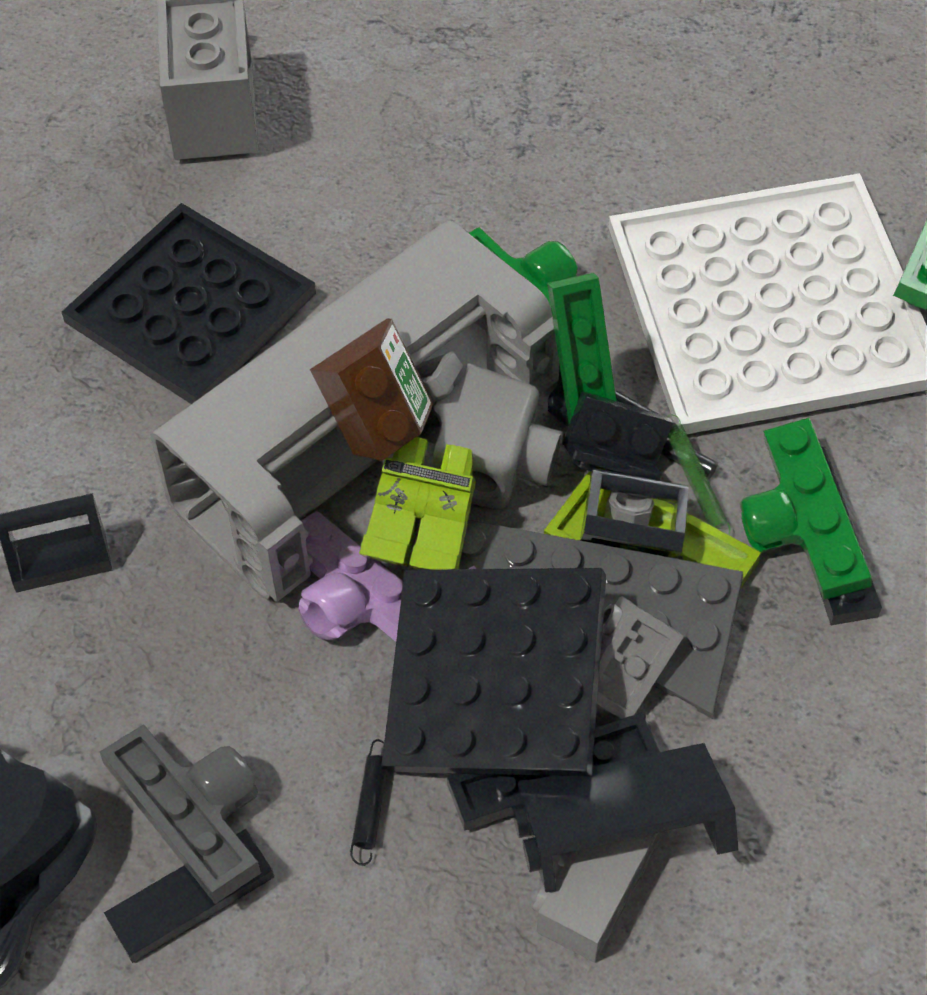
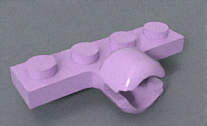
(349, 585)

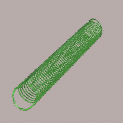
(706, 501)

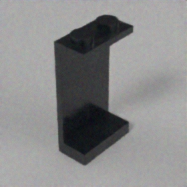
(623, 803)

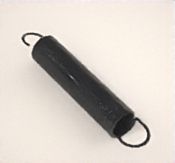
(369, 804)

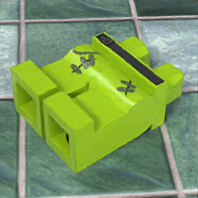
(422, 493)

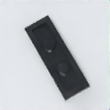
(174, 906)

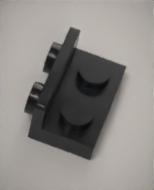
(616, 436)

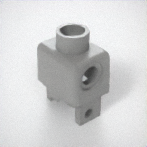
(499, 424)

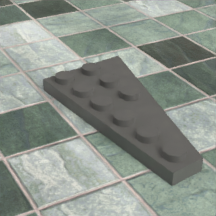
(681, 593)

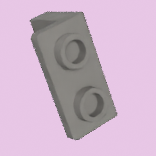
(632, 656)

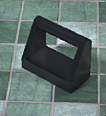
(633, 535)
(57, 554)

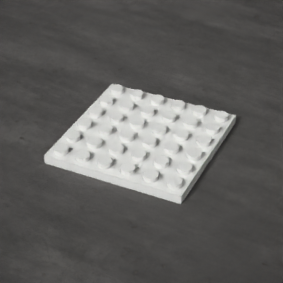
(771, 303)

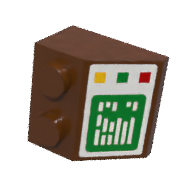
(375, 392)

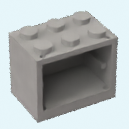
(207, 77)

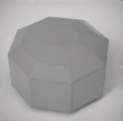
(629, 508)

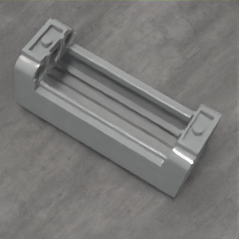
(264, 440)

